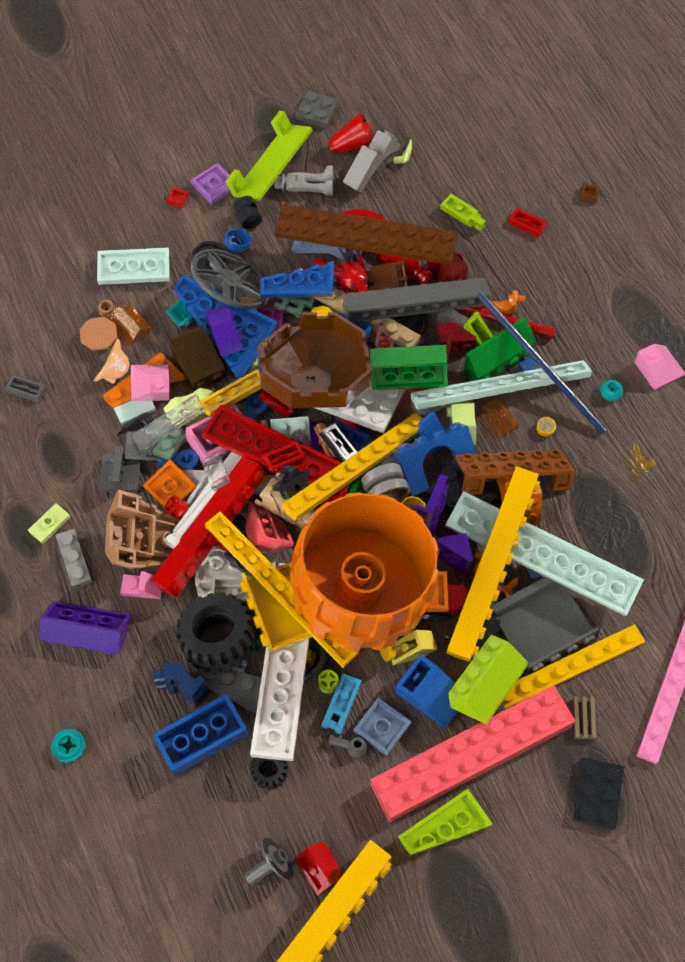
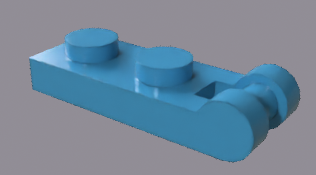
(341, 703)

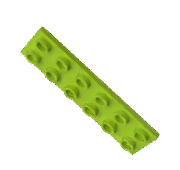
(273, 160)

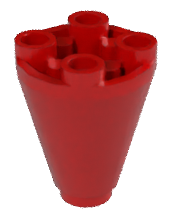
(351, 136)

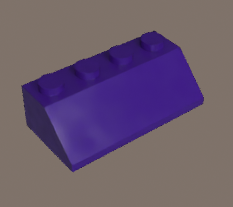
(84, 627)

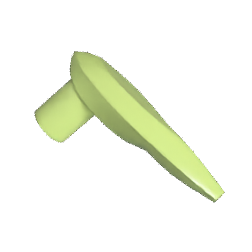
(406, 154)

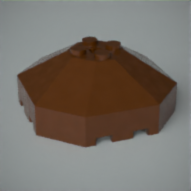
(322, 350)

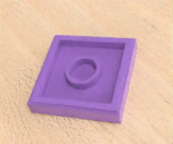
(212, 183)

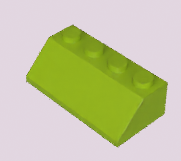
(487, 679)

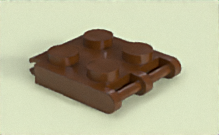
(387, 276)

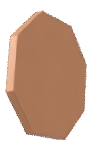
(98, 333)

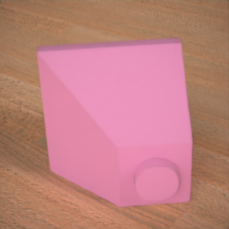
(658, 366)
(149, 382)

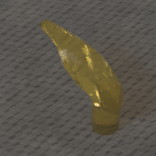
(640, 459)

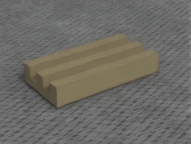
(584, 701)

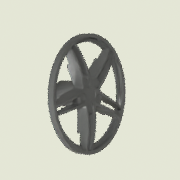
(227, 281)

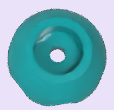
(610, 395)

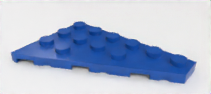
(249, 322)

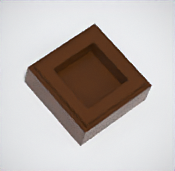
(589, 193)

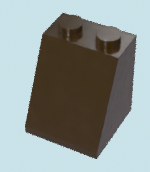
(197, 358)

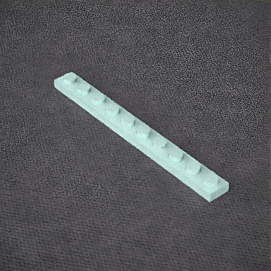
(497, 385)

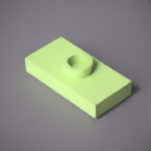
(49, 523)

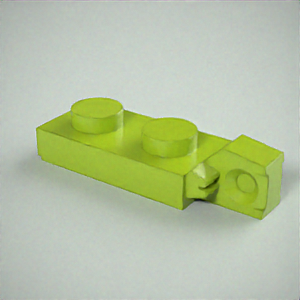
(463, 212)

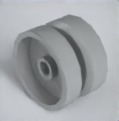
(387, 481)

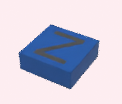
(528, 364)

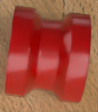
(422, 275)
(176, 507)

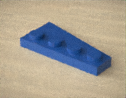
(306, 283)

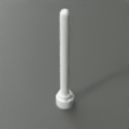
(173, 539)

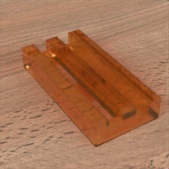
(495, 421)

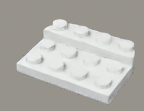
(220, 575)

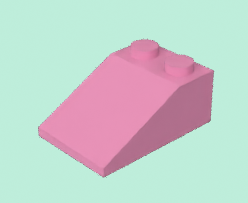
(202, 446)

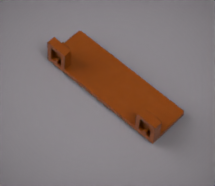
(503, 464)

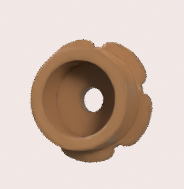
(106, 304)

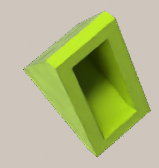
(478, 328)

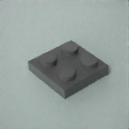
(316, 109)

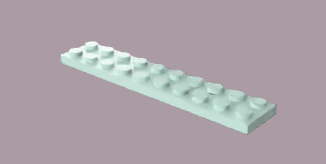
(551, 556)

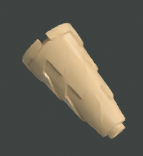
(273, 503)

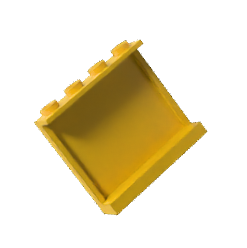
(275, 622)

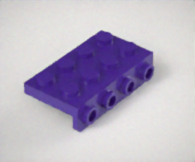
(435, 506)

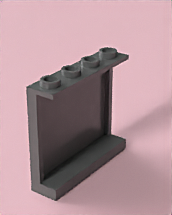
(543, 623)

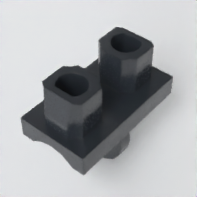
(291, 477)

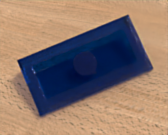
(355, 436)

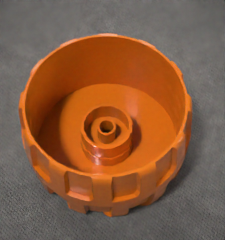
(372, 540)

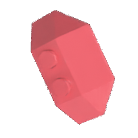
(266, 530)

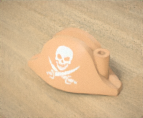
(115, 365)

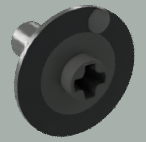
(275, 860)

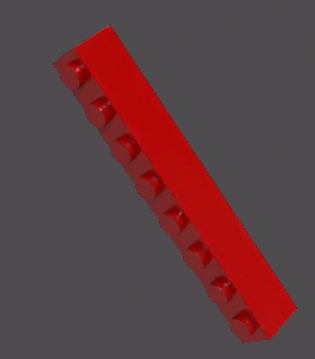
(198, 540)

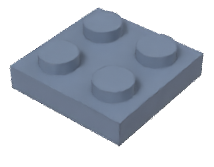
(382, 726)

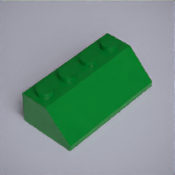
(498, 353)
(409, 367)

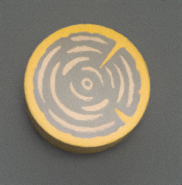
(546, 426)

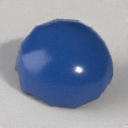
(237, 240)

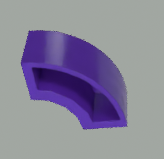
(224, 330)

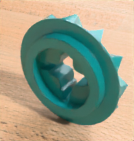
(62, 739)

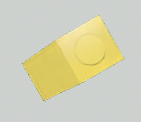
(413, 645)

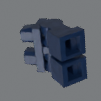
(176, 678)

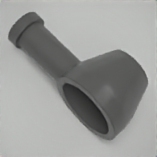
(349, 745)

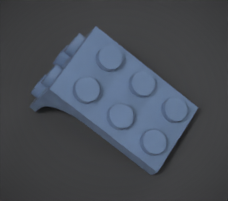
(342, 253)

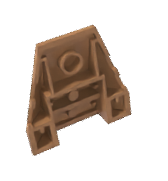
(137, 532)

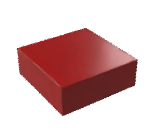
(177, 197)

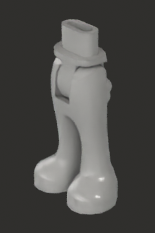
(299, 182)

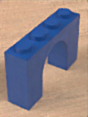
(412, 455)

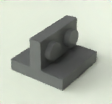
(119, 472)

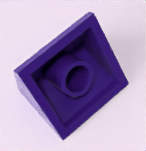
(456, 552)

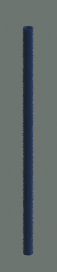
(540, 361)

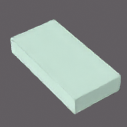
(132, 409)

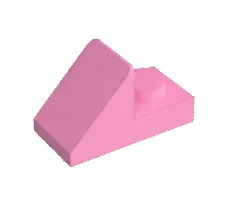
(140, 586)

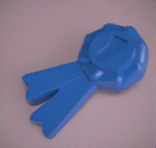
(254, 407)
(185, 460)

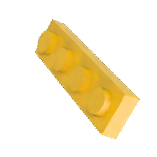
(232, 393)

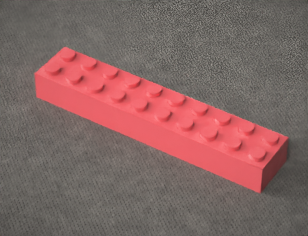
(471, 753)

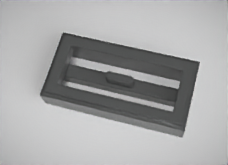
(37, 398)

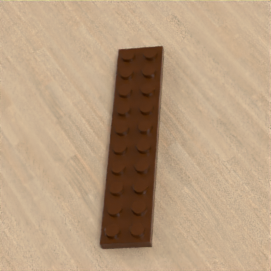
(366, 234)

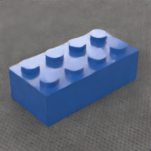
(200, 735)

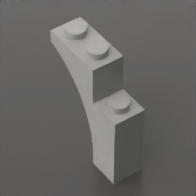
(370, 158)

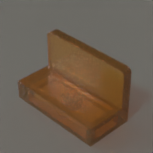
(129, 323)

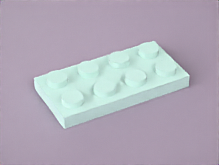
(133, 266)

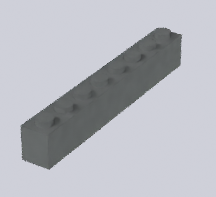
(414, 299)

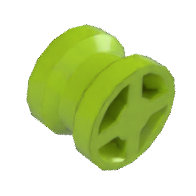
(328, 677)

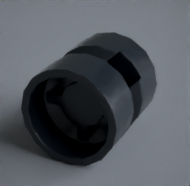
(247, 212)

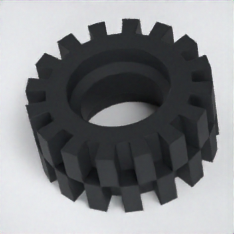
(268, 781)

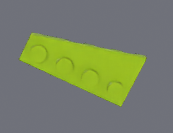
(451, 821)

